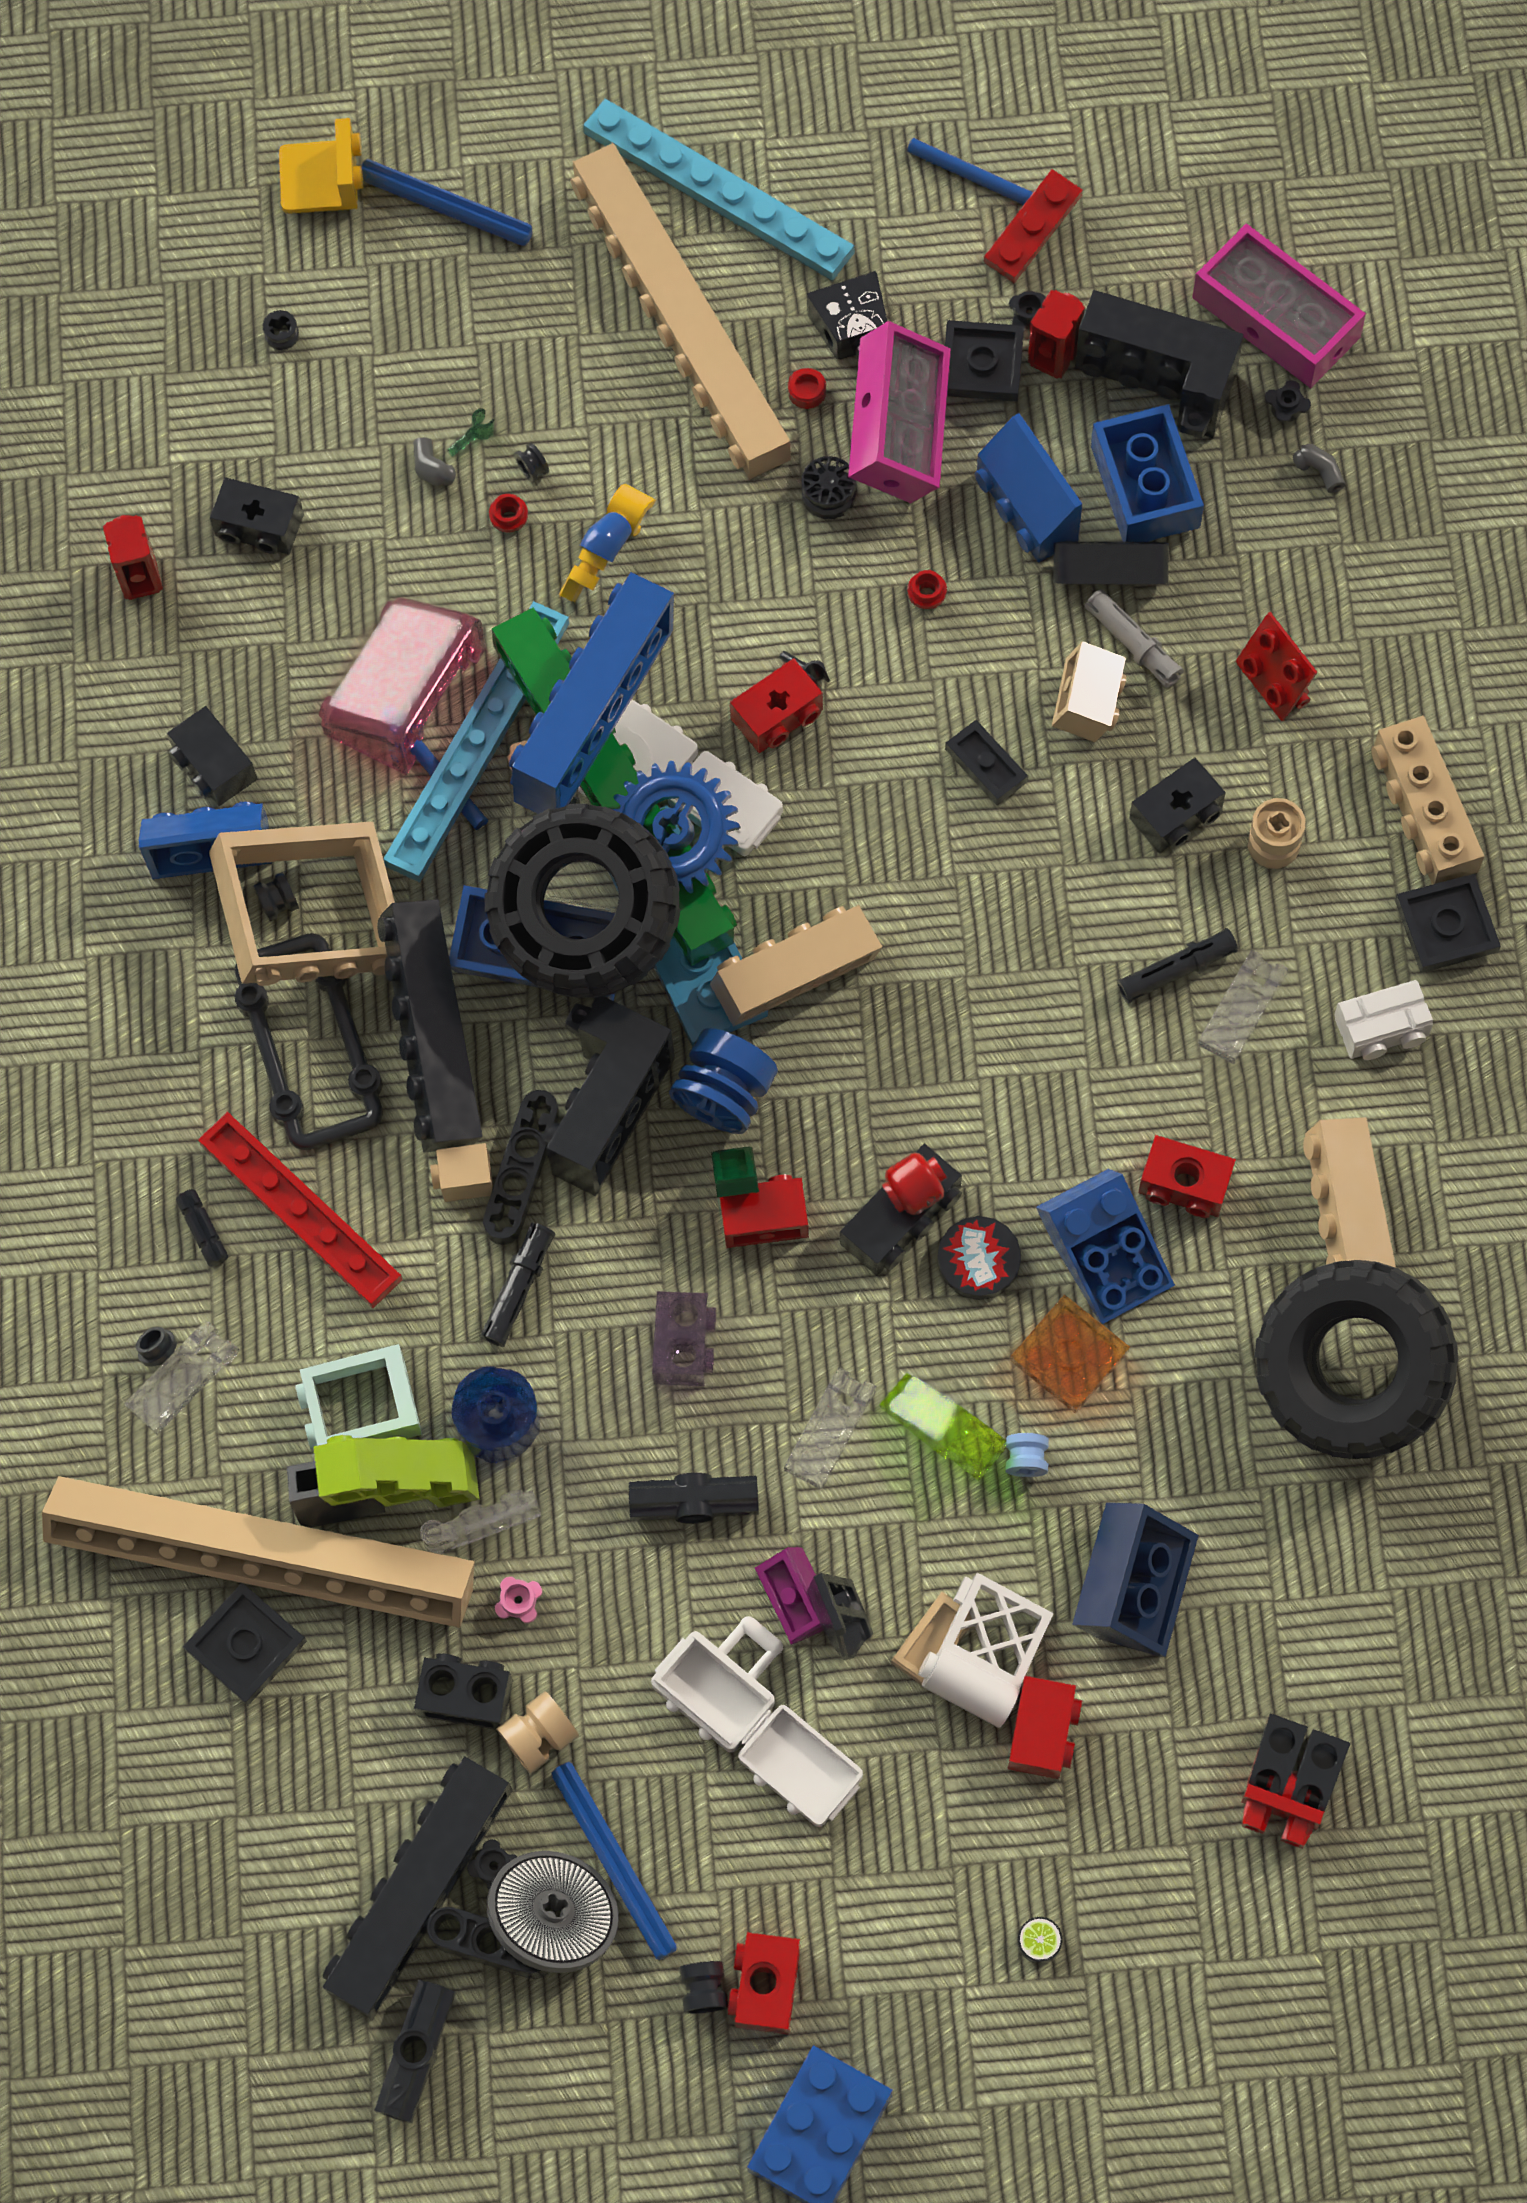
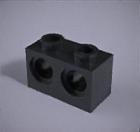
(460, 1704)

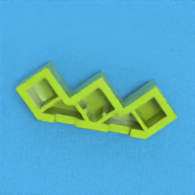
(395, 1471)

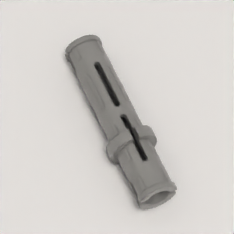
(1146, 650)

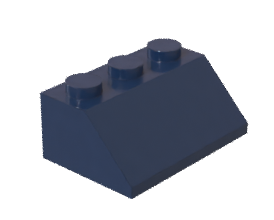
(1135, 1578)

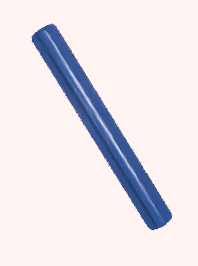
(446, 202)
(614, 1861)

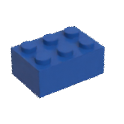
(1147, 475)
(820, 2129)

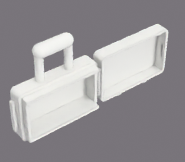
(658, 742)
(737, 1711)

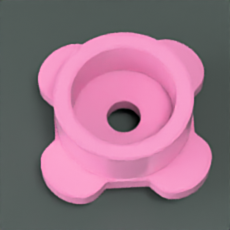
(509, 1591)

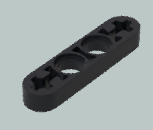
(516, 1165)

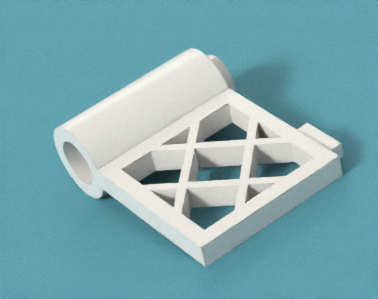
(963, 1675)

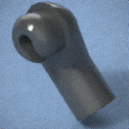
(1322, 461)
(429, 467)

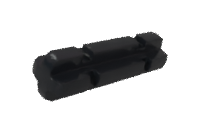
(201, 1227)

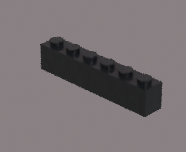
(429, 1025)
(417, 1888)

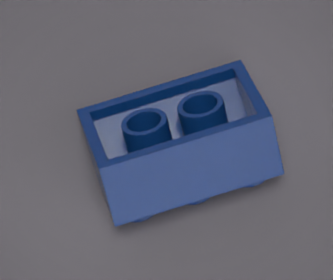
(1028, 489)
(182, 842)

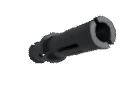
(1192, 958)
(524, 1269)

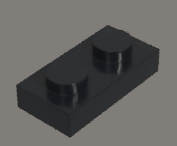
(986, 762)

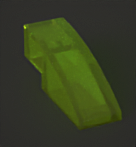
(944, 1426)

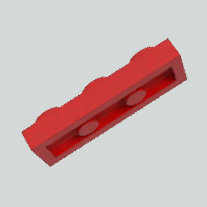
(1033, 226)

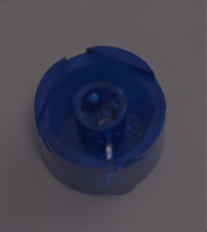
(509, 1394)

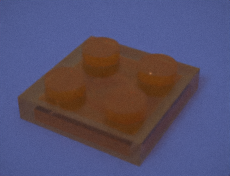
(1069, 1353)

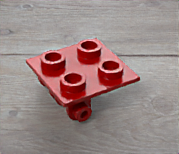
(1277, 667)

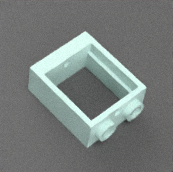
(405, 1426)

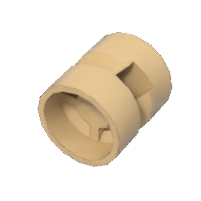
(1276, 833)
(537, 1732)

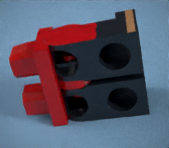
(1289, 1793)

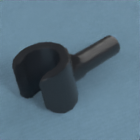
(814, 669)

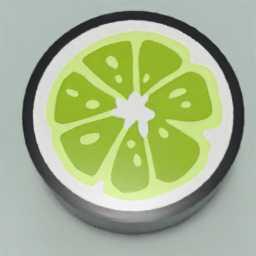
(1039, 1940)

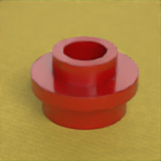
(508, 503)
(930, 580)

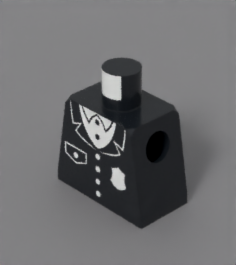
(847, 313)

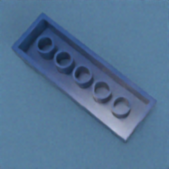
(592, 695)

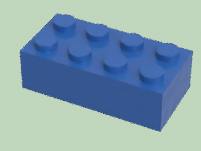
(475, 950)

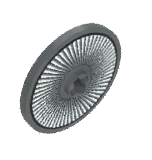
(539, 1937)

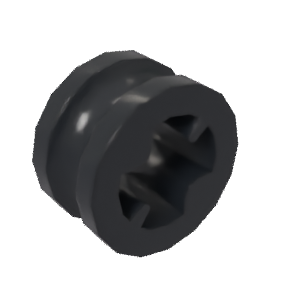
(277, 320)
(531, 462)

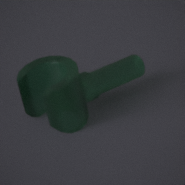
(477, 430)

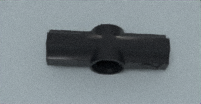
(693, 1498)
(404, 2079)

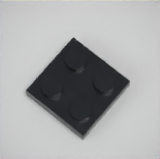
(984, 360)
(1447, 923)
(245, 1644)

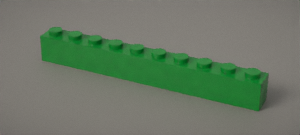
(536, 664)

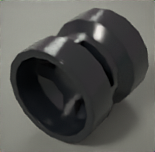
(702, 1982)

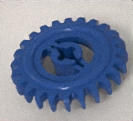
(691, 792)

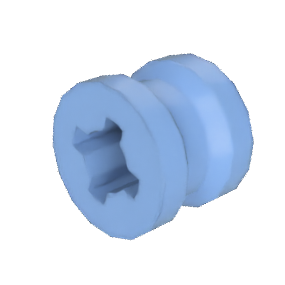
(1027, 1455)

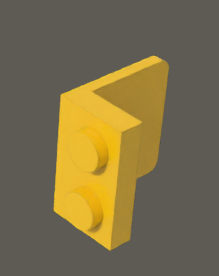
(321, 173)

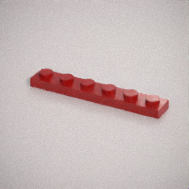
(300, 1210)

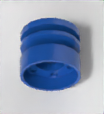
(723, 1080)

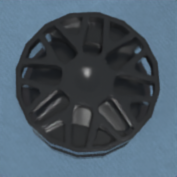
(828, 489)

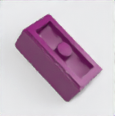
(786, 1584)

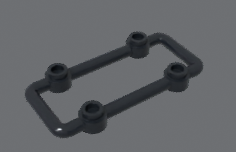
(286, 1105)

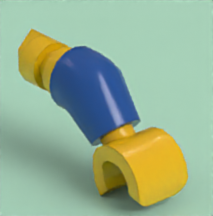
(607, 538)

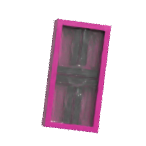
(1278, 305)
(899, 412)

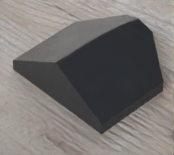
(840, 1613)

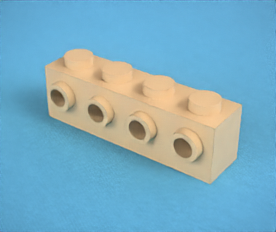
(1427, 801)
(795, 964)
(1348, 1191)

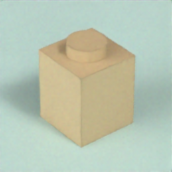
(463, 1172)

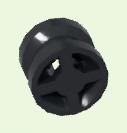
(276, 896)

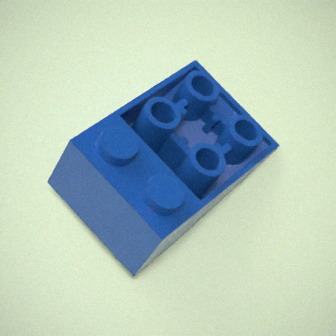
(1106, 1244)

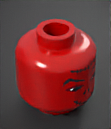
(914, 1183)

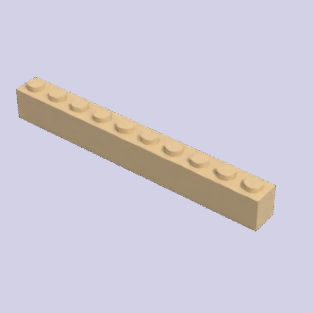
(681, 312)
(258, 1551)

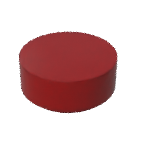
(807, 388)

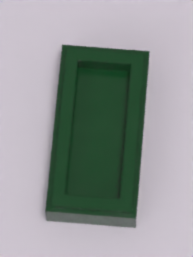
(734, 1171)

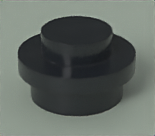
(155, 1346)

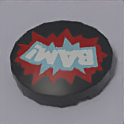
(979, 1257)

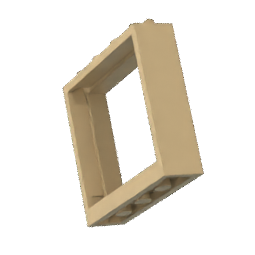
(299, 844)

